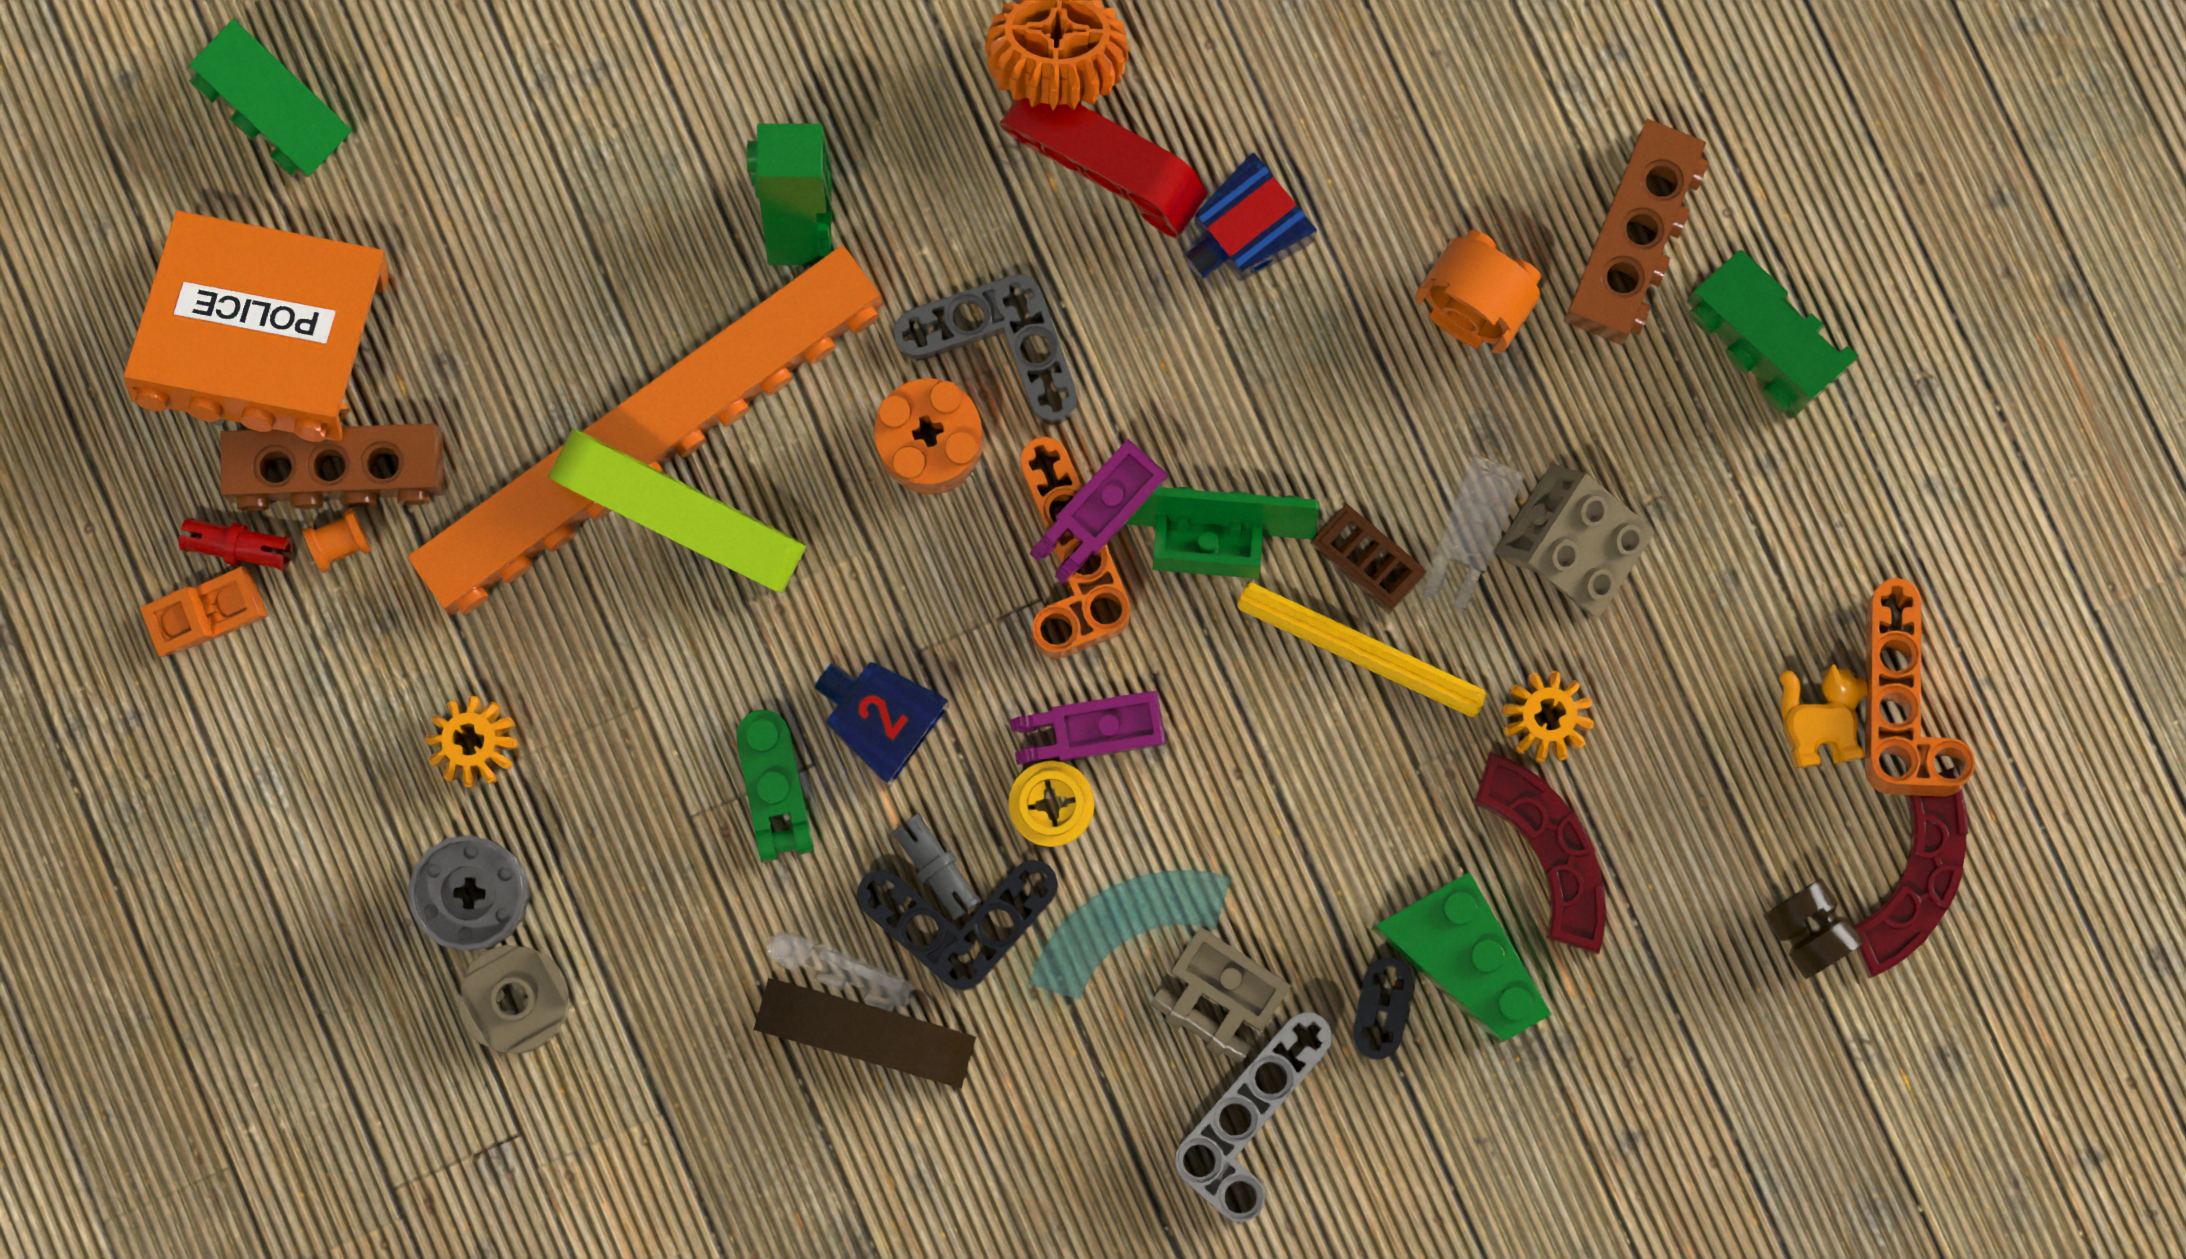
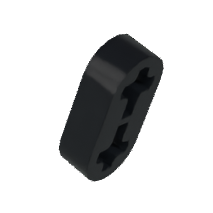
(1395, 1010)

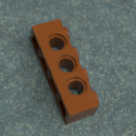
(1656, 153)
(250, 453)

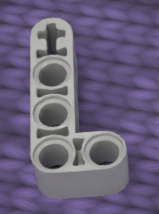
(1260, 1109)

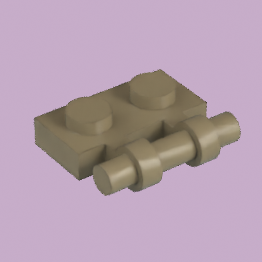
(1229, 980)

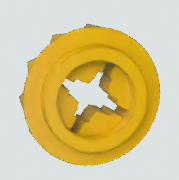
(1067, 784)

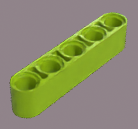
(676, 511)

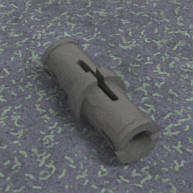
(936, 867)

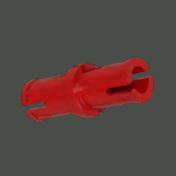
(235, 544)

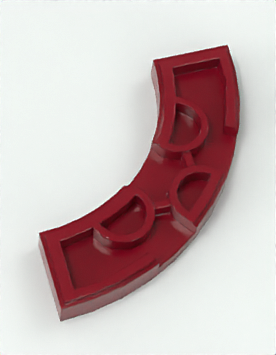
(1559, 844)
(1926, 883)

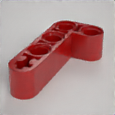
(1113, 157)

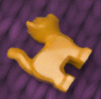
(1819, 724)

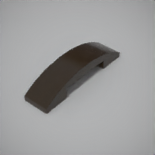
(865, 1033)

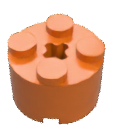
(1480, 292)
(934, 405)

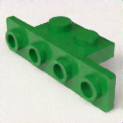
(1220, 529)

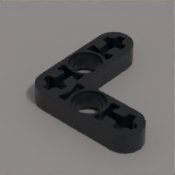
(949, 938)

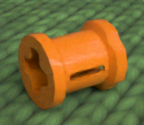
(337, 540)

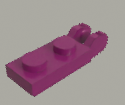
(1102, 507)
(1095, 728)

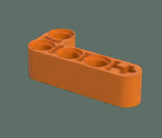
(1084, 588)
(1905, 689)

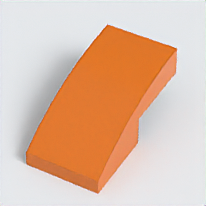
(204, 611)

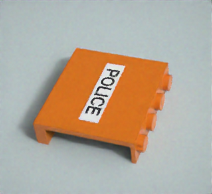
(253, 326)

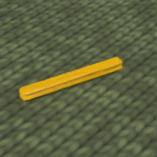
(1361, 649)

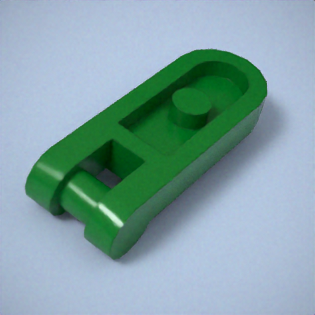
(773, 784)

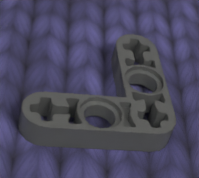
(997, 320)

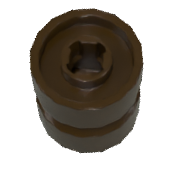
(1824, 945)

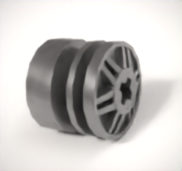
(448, 868)

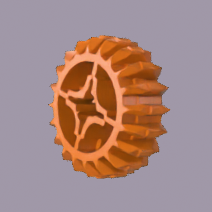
(1056, 51)

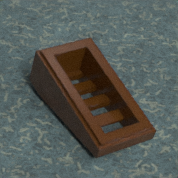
(1400, 589)

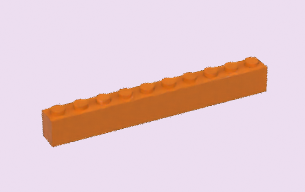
(653, 427)

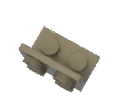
(1576, 538)

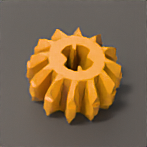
(1563, 727)
(457, 756)

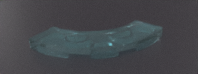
(1121, 914)

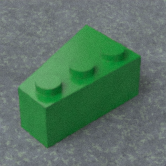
(267, 100)
(794, 188)
(1767, 334)
(1468, 957)

